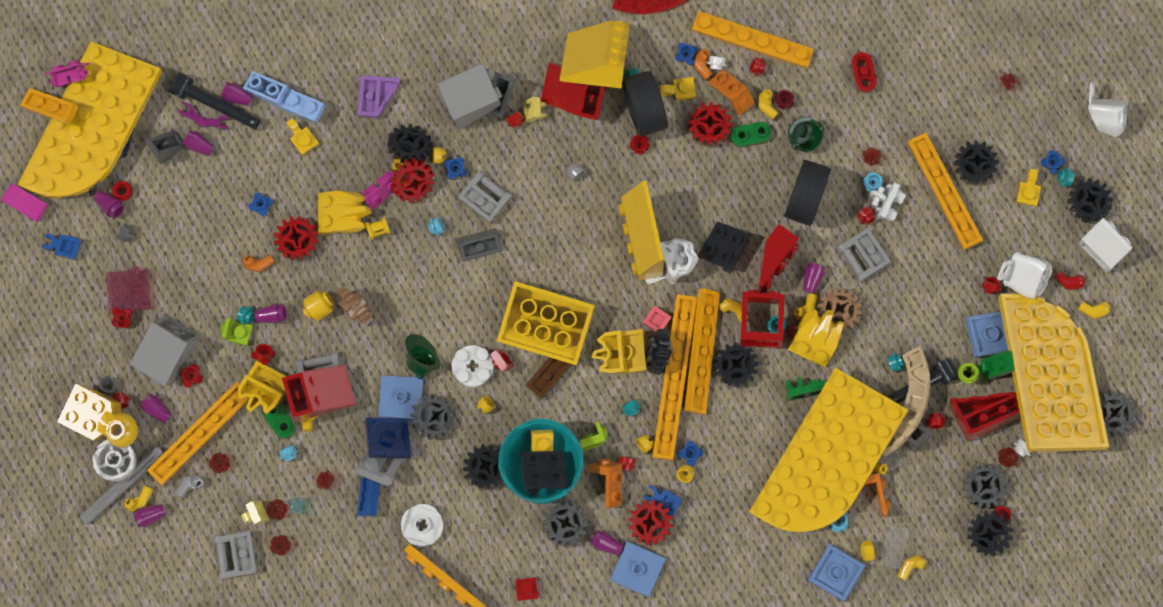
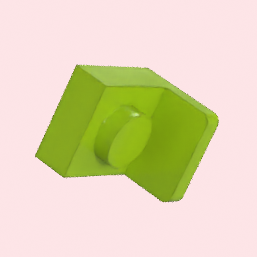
(236, 332)
(592, 441)

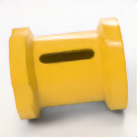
(377, 228)

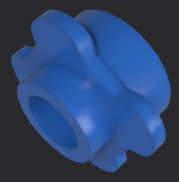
(691, 50)
(1052, 156)
(450, 164)
(258, 198)
(691, 459)

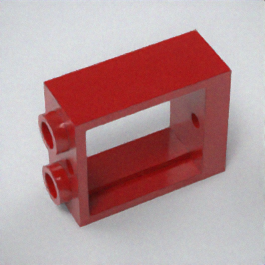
(762, 339)

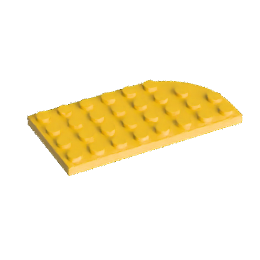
(86, 151)
(1052, 377)
(829, 456)

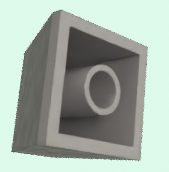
(470, 95)
(164, 350)

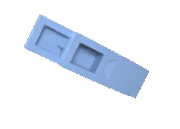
(284, 98)

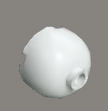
(114, 462)

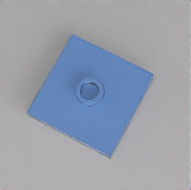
(986, 334)
(398, 396)
(637, 569)
(836, 573)

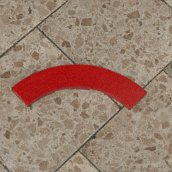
(646, 7)

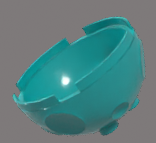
(520, 441)

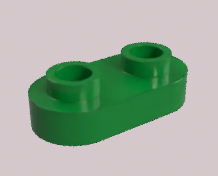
(751, 134)
(277, 419)

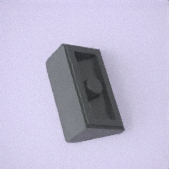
(479, 244)

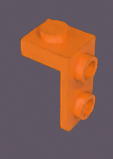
(733, 90)
(613, 480)
(879, 483)

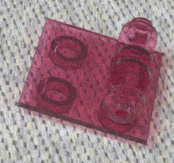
(128, 289)

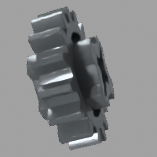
(1119, 419)
(439, 422)
(991, 491)
(575, 529)

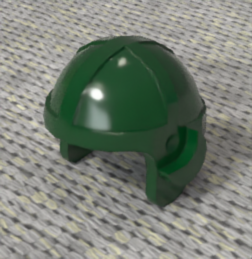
(805, 134)

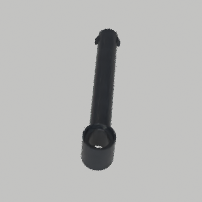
(183, 86)
(943, 372)

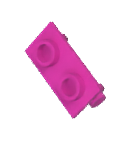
(61, 74)
(376, 195)

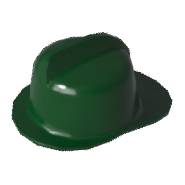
(421, 356)

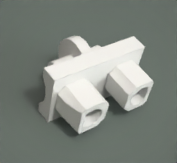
(883, 199)

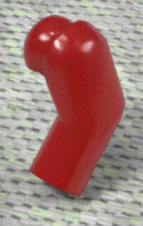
(1070, 283)

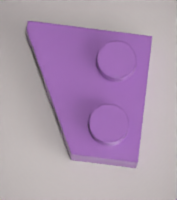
(375, 94)

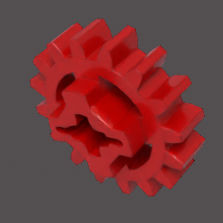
(717, 124)
(415, 181)
(288, 240)
(650, 532)

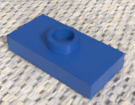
(368, 498)

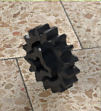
(409, 143)
(967, 163)
(1087, 192)
(659, 351)
(743, 371)
(476, 471)
(988, 524)

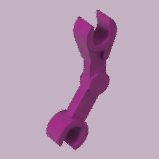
(201, 121)

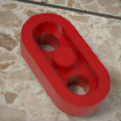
(863, 73)

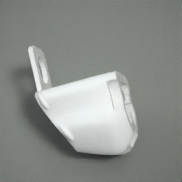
(1108, 114)
(678, 260)
(1026, 274)

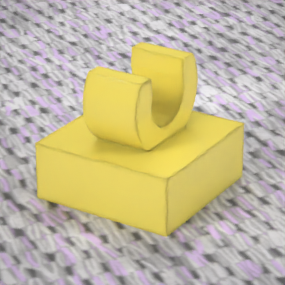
(532, 109)
(255, 513)

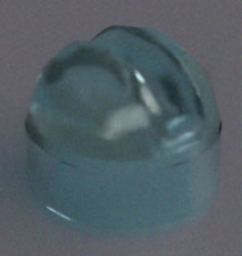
(298, 506)

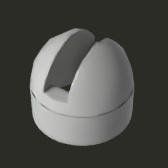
(575, 171)

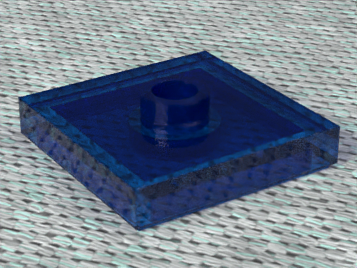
(388, 438)

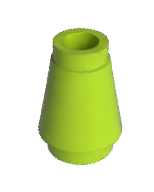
(971, 369)

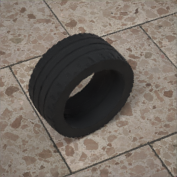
(644, 103)
(807, 192)

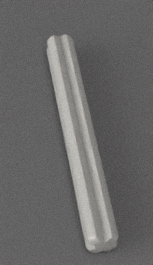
(121, 486)

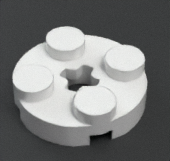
(464, 374)
(417, 514)

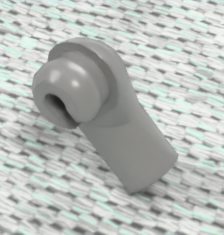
(189, 483)

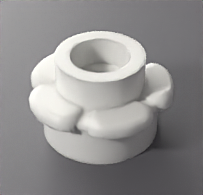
(716, 62)
(1021, 448)

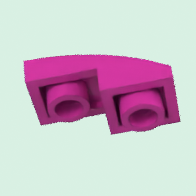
(24, 202)

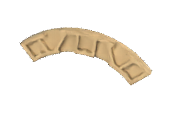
(916, 397)

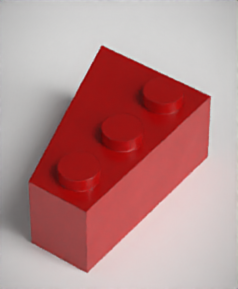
(984, 413)

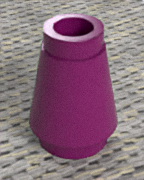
(236, 94)
(197, 143)
(110, 205)
(813, 275)
(271, 314)
(154, 407)
(148, 515)
(604, 542)

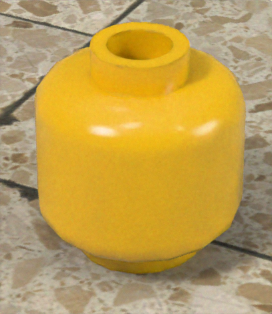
(318, 305)

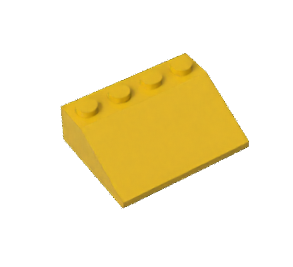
(596, 55)
(642, 232)
(546, 322)

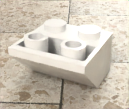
(1105, 245)

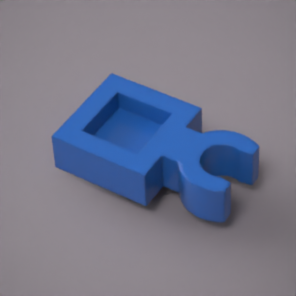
(65, 247)
(669, 499)

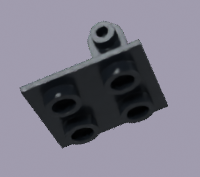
(724, 246)
(543, 470)

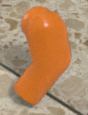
(701, 63)
(256, 264)

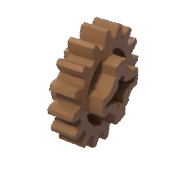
(834, 302)
(354, 305)

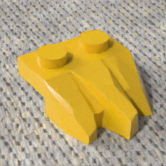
(341, 212)
(817, 337)
(622, 352)
(262, 387)

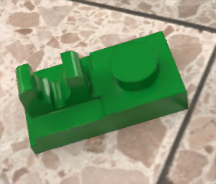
(996, 365)
(801, 391)

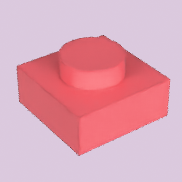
(656, 319)

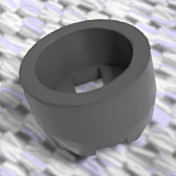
(124, 232)
(107, 381)

